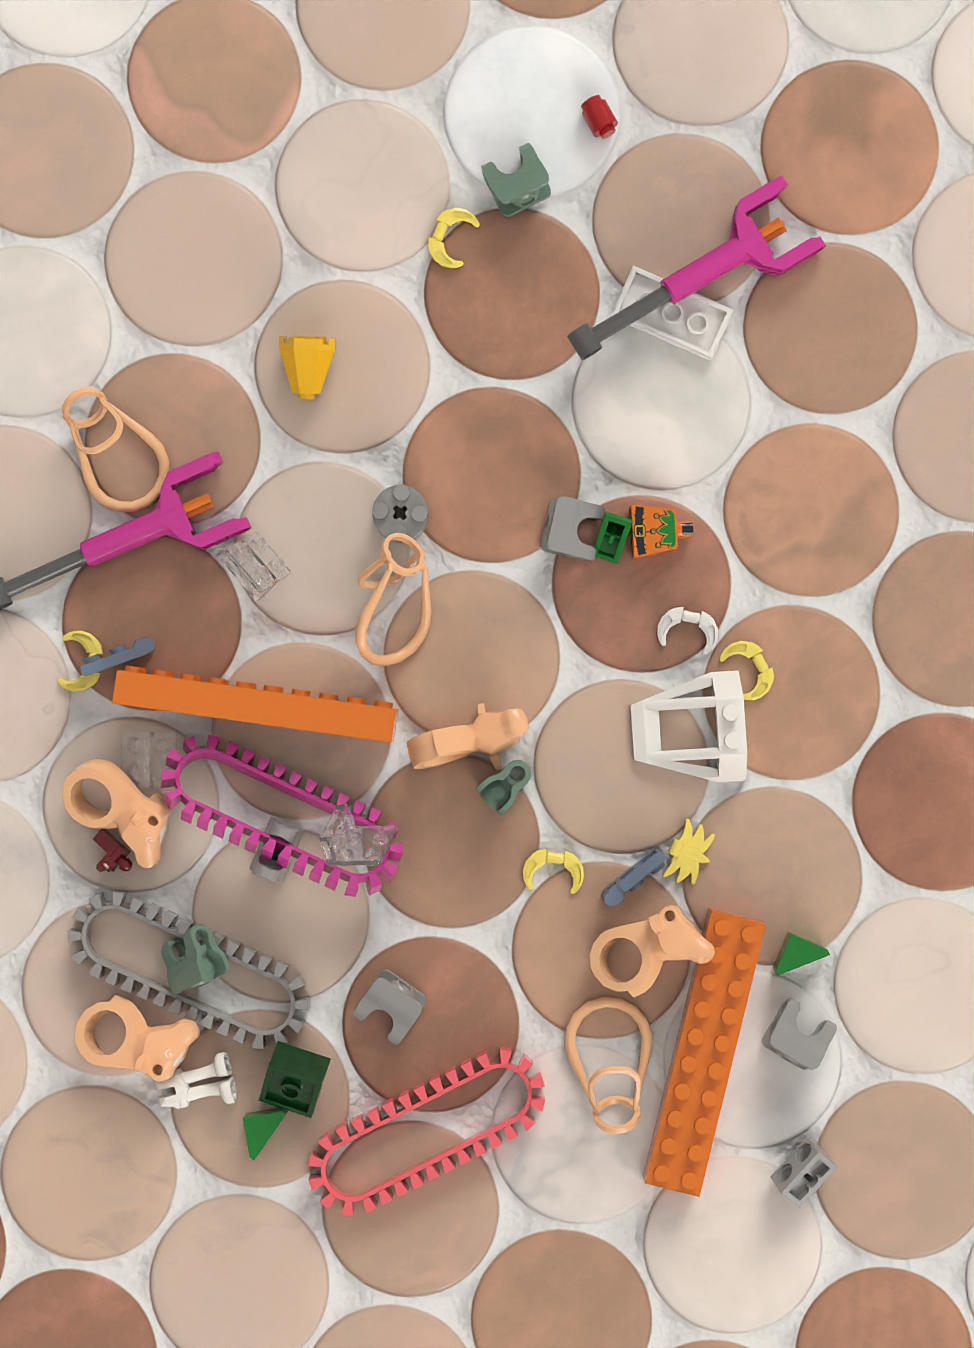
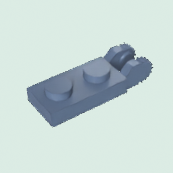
(118, 655)
(632, 878)

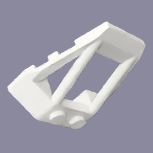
(730, 725)

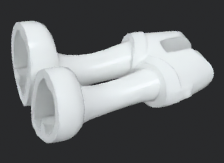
(184, 1093)

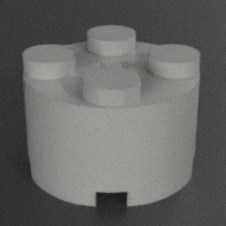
(403, 498)

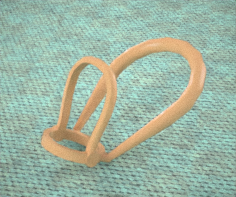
(147, 436)
(368, 611)
(588, 1087)

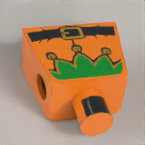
(656, 530)

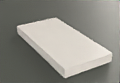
(690, 324)

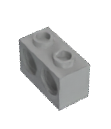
(803, 1172)

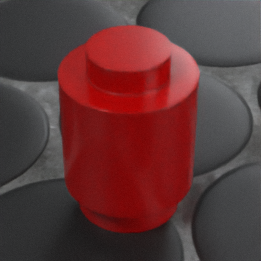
(599, 117)

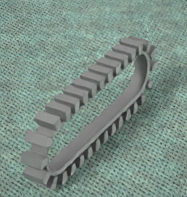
(145, 992)

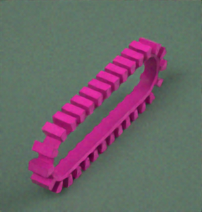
(177, 795)

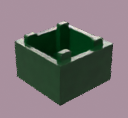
(294, 1079)

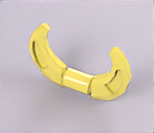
(446, 219)
(91, 646)
(766, 674)
(570, 862)

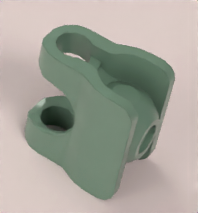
(519, 189)
(500, 789)
(196, 962)

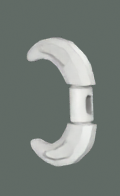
(677, 614)

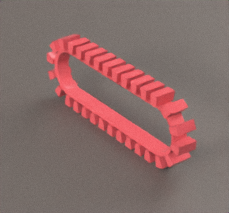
(401, 1187)

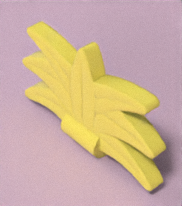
(688, 853)

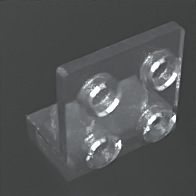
(351, 844)

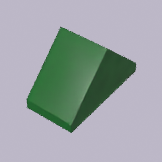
(612, 537)
(797, 953)
(260, 1127)

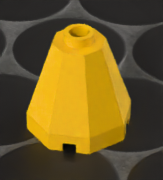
(307, 363)

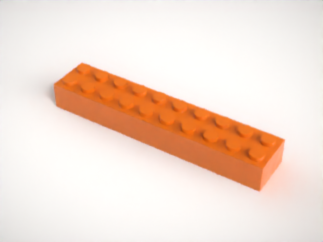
(256, 706)
(703, 1054)

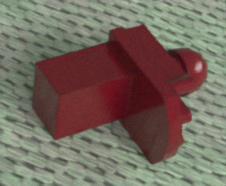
(115, 855)

